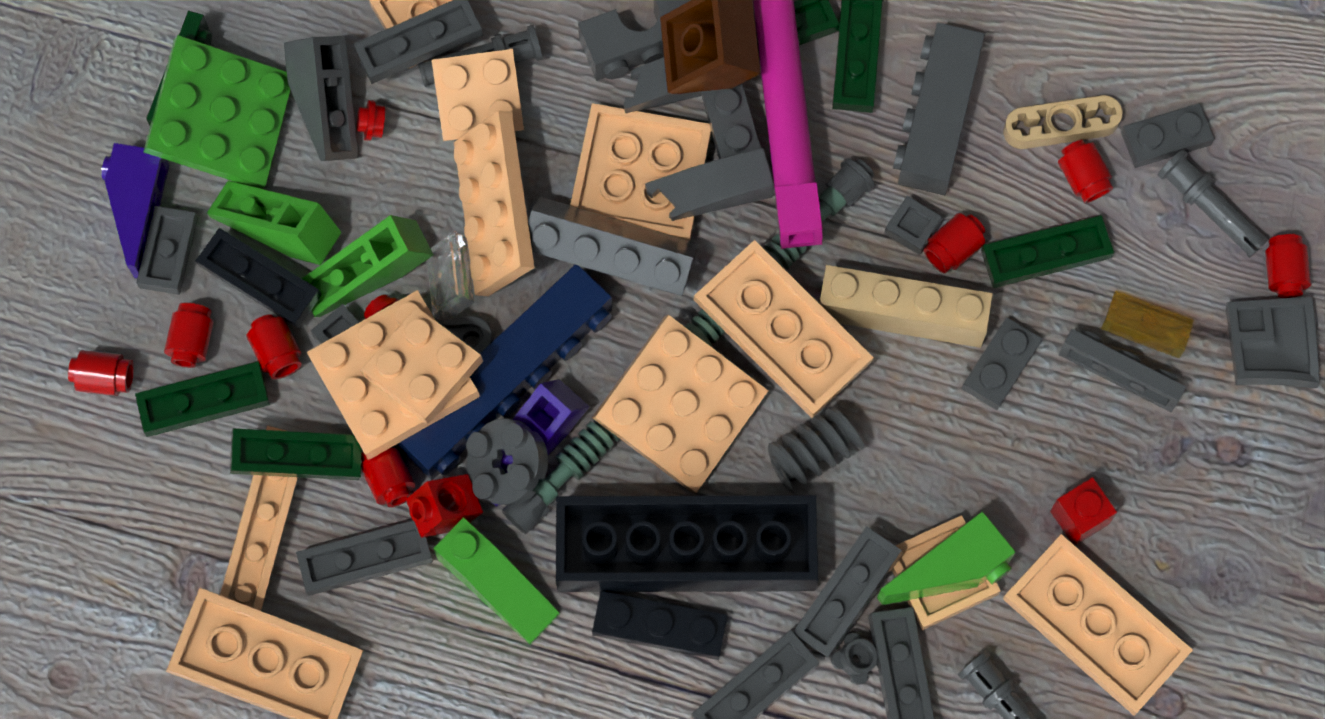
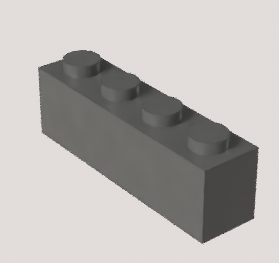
(940, 108)
(611, 246)

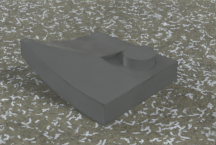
(1274, 342)

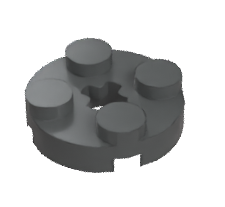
(485, 456)

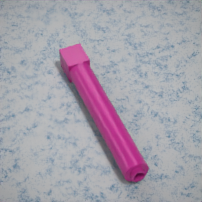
(787, 124)

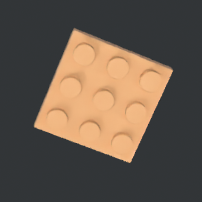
(626, 153)
(680, 404)
(370, 412)

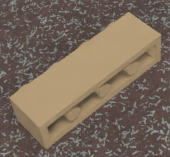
(906, 306)

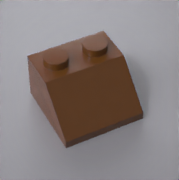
(709, 45)

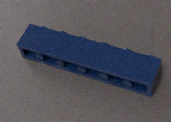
(513, 365)

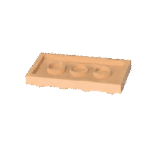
(493, 204)
(783, 328)
(1097, 624)
(263, 659)

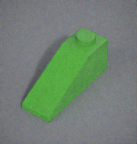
(277, 220)
(369, 263)
(958, 563)
(495, 581)

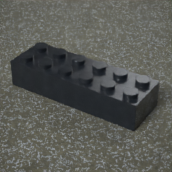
(686, 543)

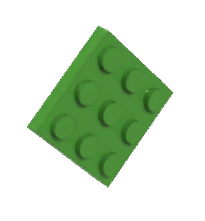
(218, 113)

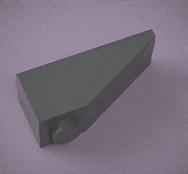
(323, 94)

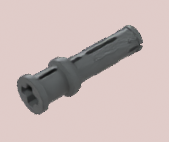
(524, 46)
(1199, 190)
(995, 688)

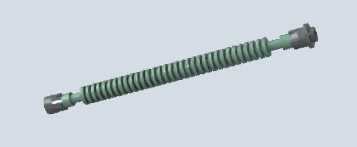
(842, 190)

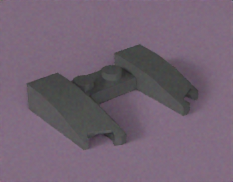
(742, 168)

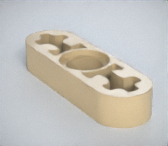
(1093, 128)

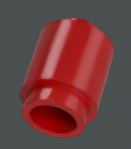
(1085, 171)
(955, 242)
(1287, 265)
(189, 335)
(274, 346)
(101, 373)
(388, 477)

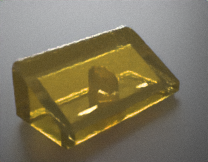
(1147, 324)

